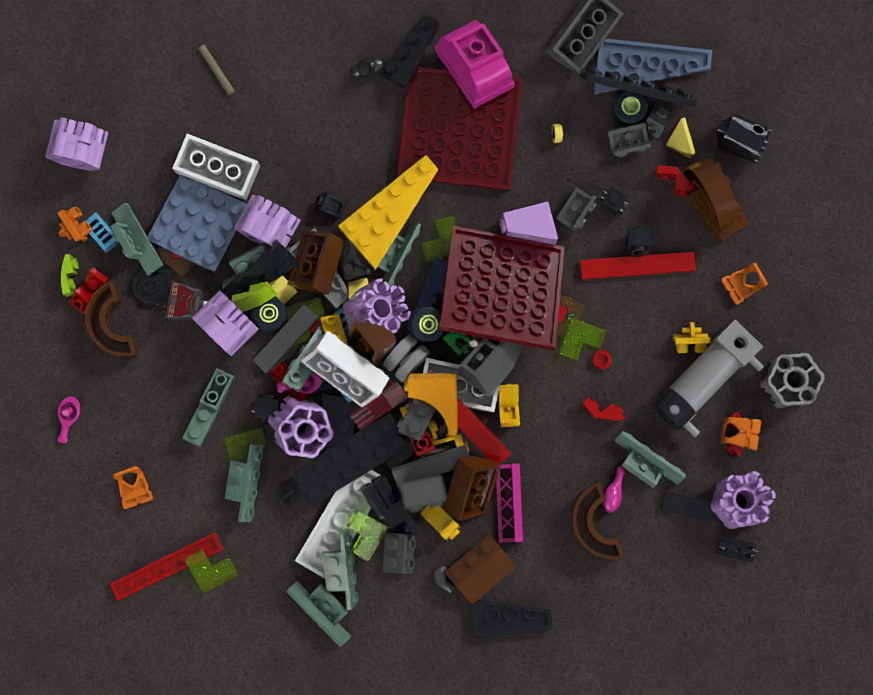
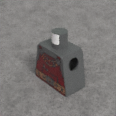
(184, 302)

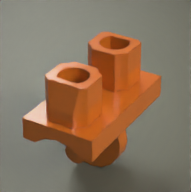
(71, 227)

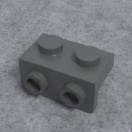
(628, 139)
(575, 209)
(349, 270)
(416, 419)
(399, 553)

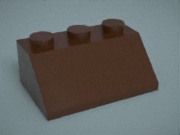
(701, 208)
(317, 262)
(371, 342)
(471, 487)
(480, 569)

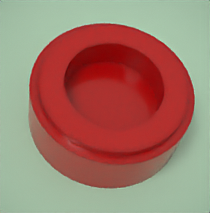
(601, 359)

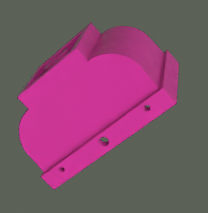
(475, 63)

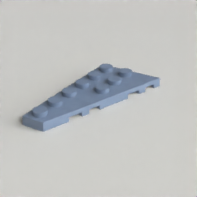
(649, 61)

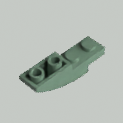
(208, 408)

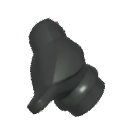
(367, 68)

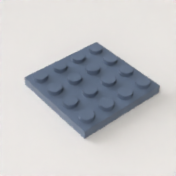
(197, 223)

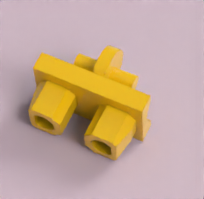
(699, 340)

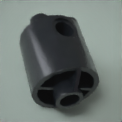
(742, 137)

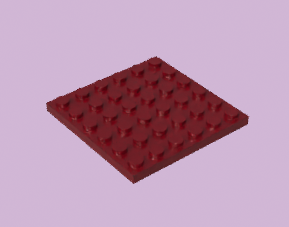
(462, 141)
(502, 288)

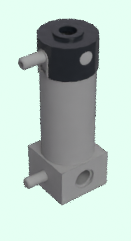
(707, 375)

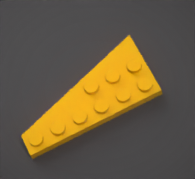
(383, 217)

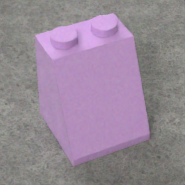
(530, 223)

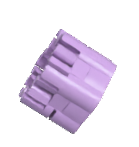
(76, 146)
(265, 223)
(377, 306)
(225, 323)
(288, 420)
(756, 496)

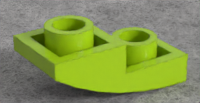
(68, 269)
(257, 295)

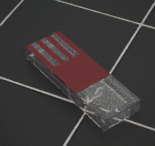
(379, 406)

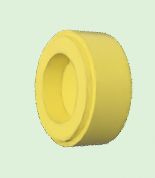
(557, 133)

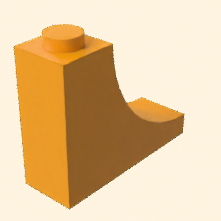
(440, 392)

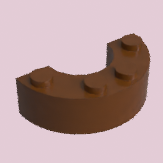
(716, 189)
(98, 323)
(583, 526)

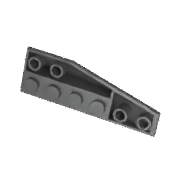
(489, 364)

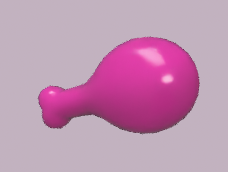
(311, 384)
(67, 413)
(614, 492)

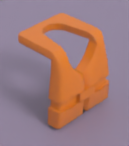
(737, 287)
(747, 432)
(133, 494)

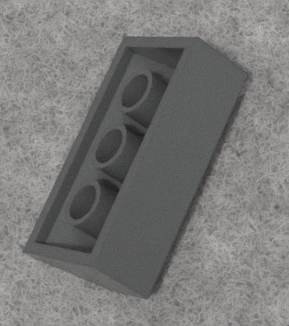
(583, 33)

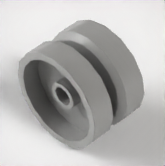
(404, 356)

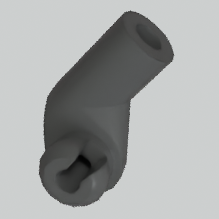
(440, 578)

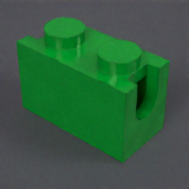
(458, 344)

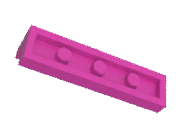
(516, 498)

